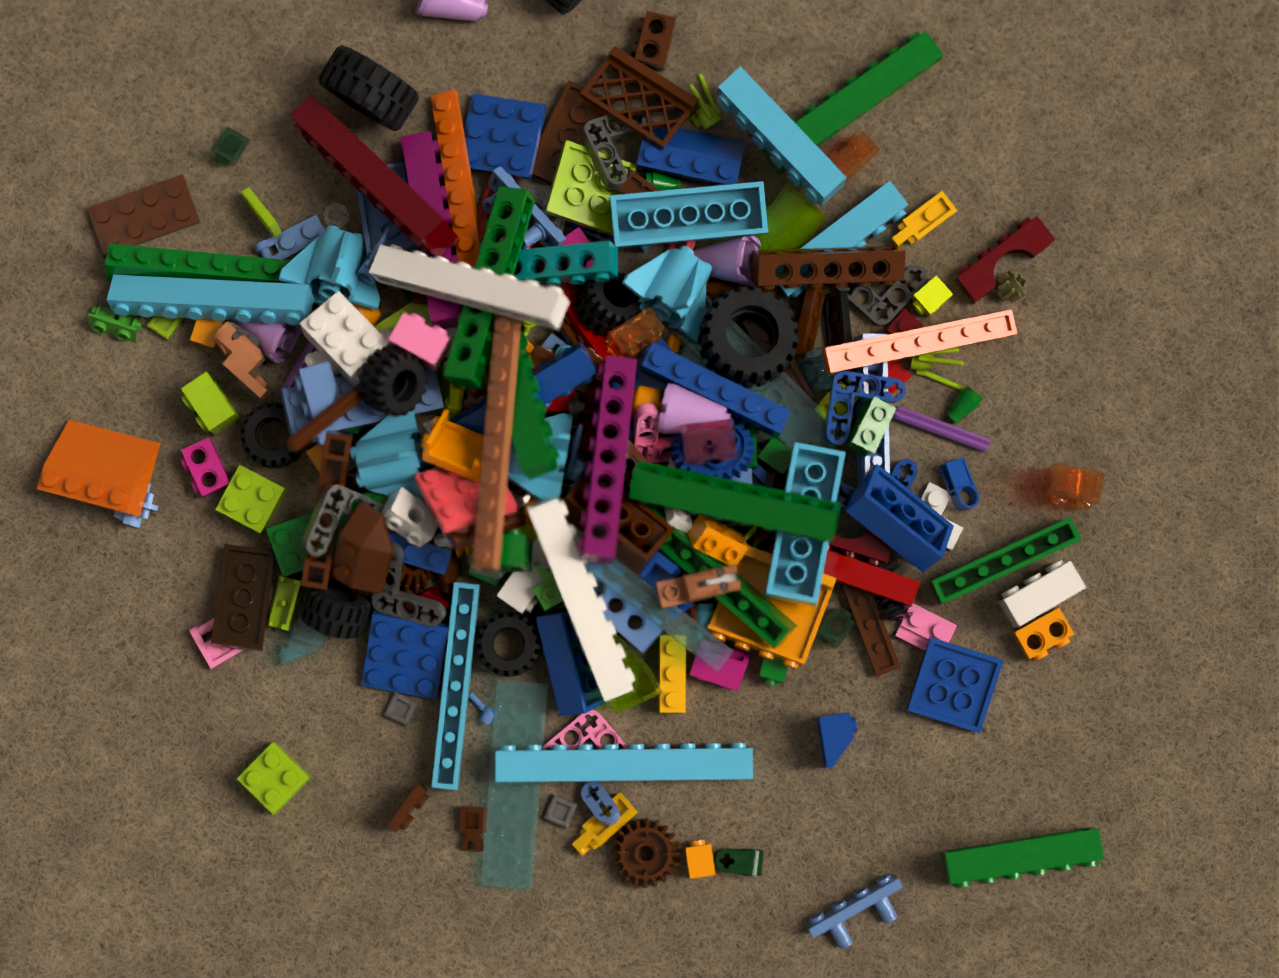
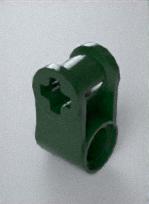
(744, 861)

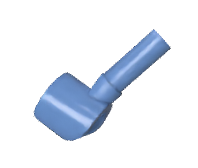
(488, 712)

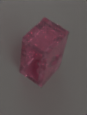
(696, 436)

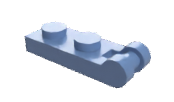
(291, 240)

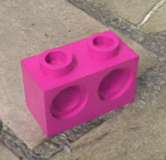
(211, 465)

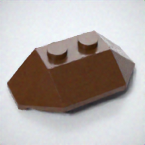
(363, 553)

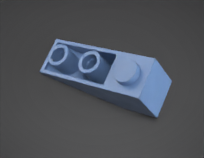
(318, 391)

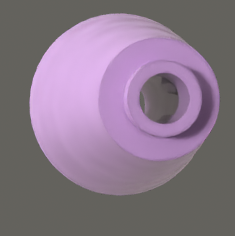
(453, 9)
(730, 259)
(274, 338)
(686, 408)

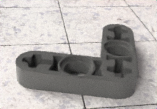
(604, 140)
(876, 301)
(342, 505)
(392, 593)

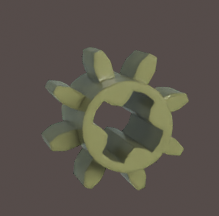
(1011, 286)

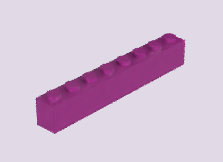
(424, 179)

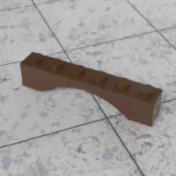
(332, 471)

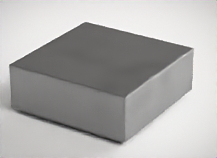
(401, 709)
(560, 811)

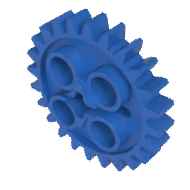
(717, 468)

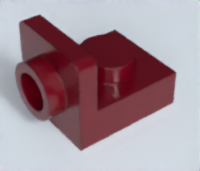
(904, 322)

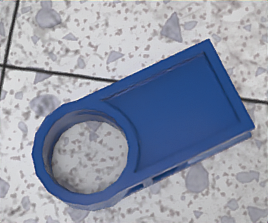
(958, 477)

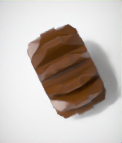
(413, 578)

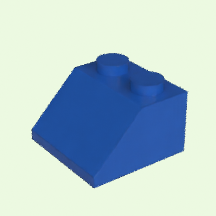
(835, 736)

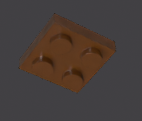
(403, 816)

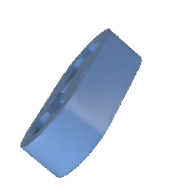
(596, 806)

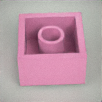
(421, 340)

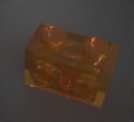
(855, 156)
(635, 334)

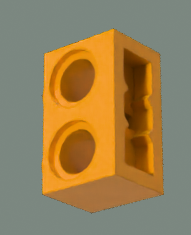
(717, 540)
(1040, 628)

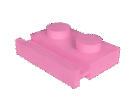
(923, 625)

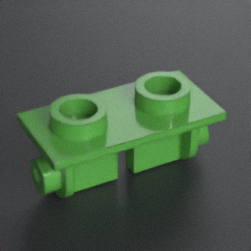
(103, 321)

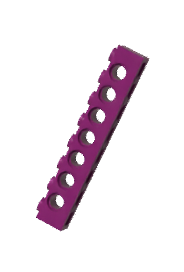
(621, 371)

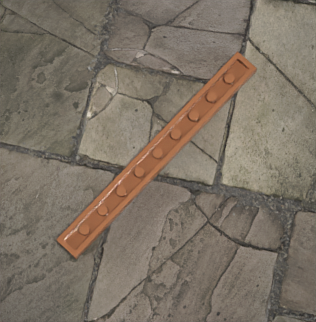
(496, 444)

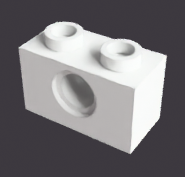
(409, 517)

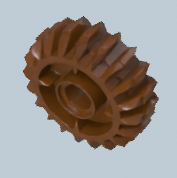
(641, 837)

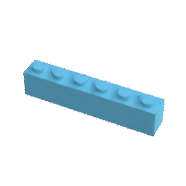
(855, 227)

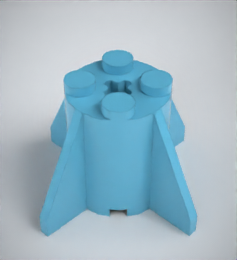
(332, 266)
(673, 288)
(390, 456)
(550, 483)

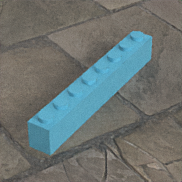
(210, 299)
(456, 686)

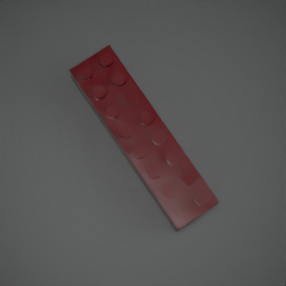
(372, 177)

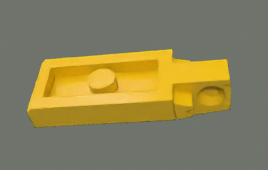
(924, 219)
(596, 833)

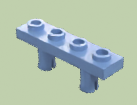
(539, 226)
(862, 899)

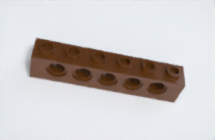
(766, 261)

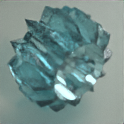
(815, 370)

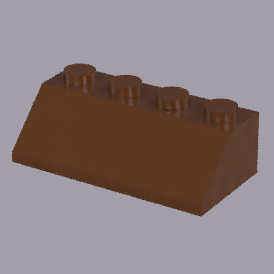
(639, 528)

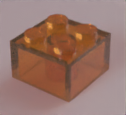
(1073, 486)

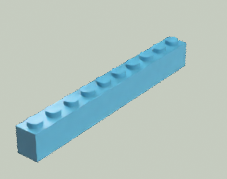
(623, 764)

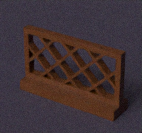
(647, 80)

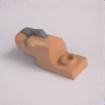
(243, 356)
(697, 586)

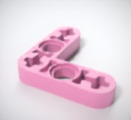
(653, 444)
(594, 733)

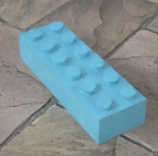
(780, 137)
(688, 215)
(800, 560)

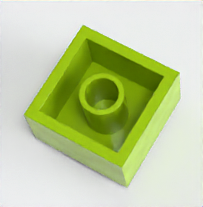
(210, 404)
(251, 499)
(274, 778)

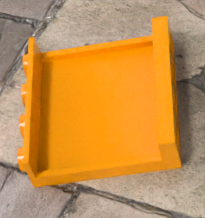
(795, 649)

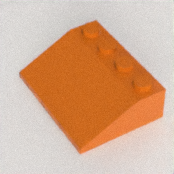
(100, 468)

